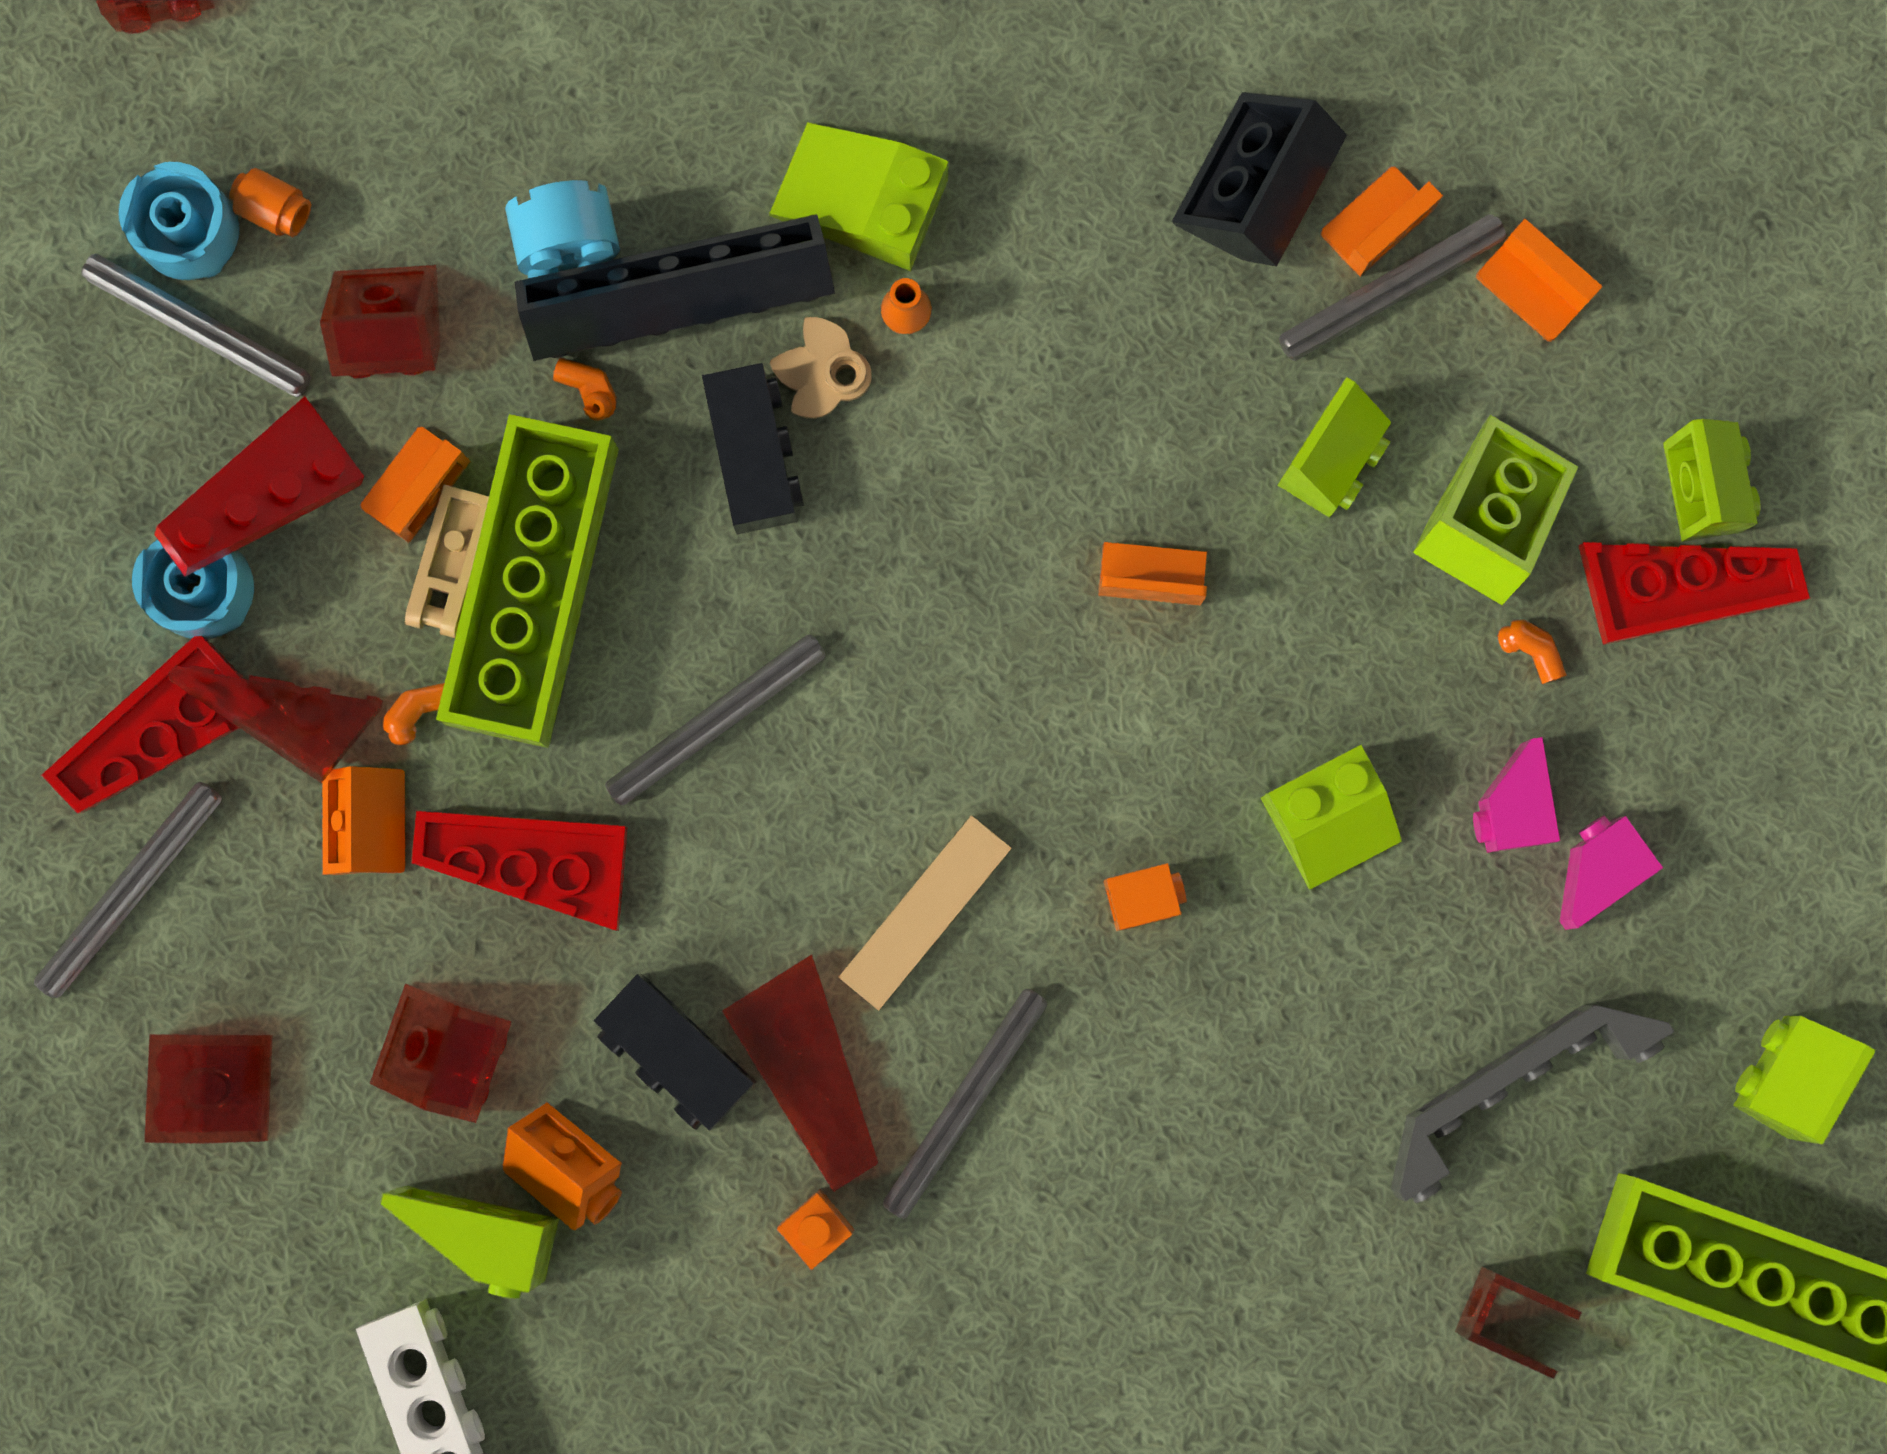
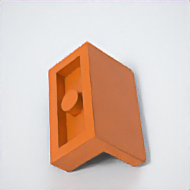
(1379, 219)
(1538, 281)
(414, 483)
(1153, 573)
(363, 821)
(557, 1163)

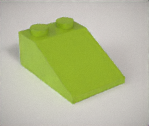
(864, 190)
(1497, 511)
(481, 1238)

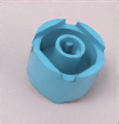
(204, 215)
(562, 228)
(211, 608)

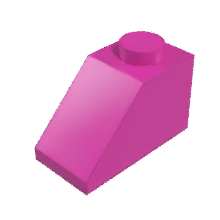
(1519, 803)
(1604, 869)

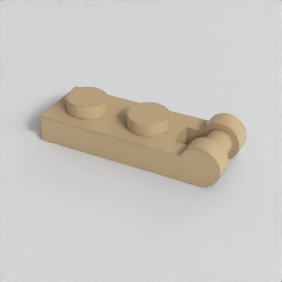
(447, 560)

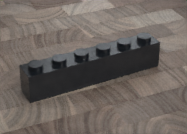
(674, 287)

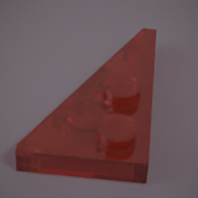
(296, 722)

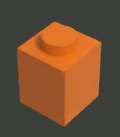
(1144, 896)
(815, 1229)

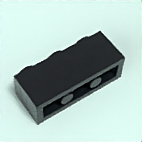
(752, 448)
(673, 1053)

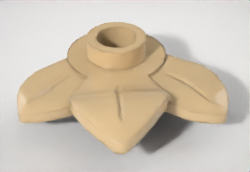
(815, 367)

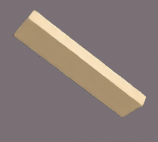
(925, 913)

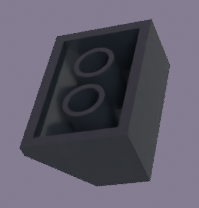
(1261, 176)

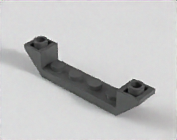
(1419, 1163)

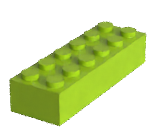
(528, 581)
(1744, 1275)

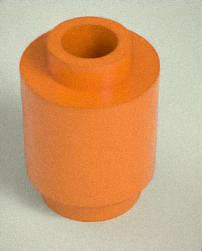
(269, 203)

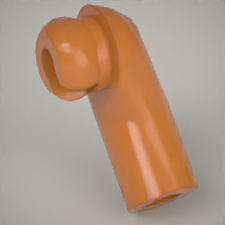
(592, 384)
(1536, 643)
(407, 710)

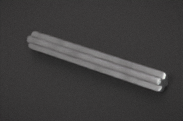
(1392, 287)
(196, 325)
(715, 720)
(127, 890)
(965, 1103)

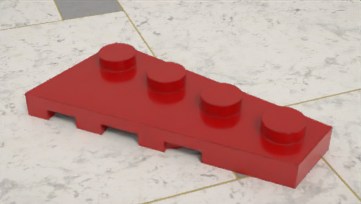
(264, 487)
(1667, 588)
(143, 733)
(540, 861)

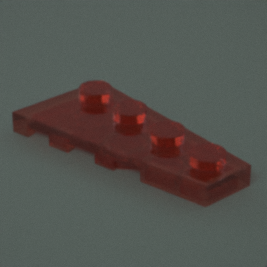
(802, 1060)

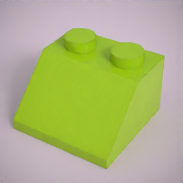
(1337, 450)
(1711, 479)
(1333, 816)
(1802, 1078)

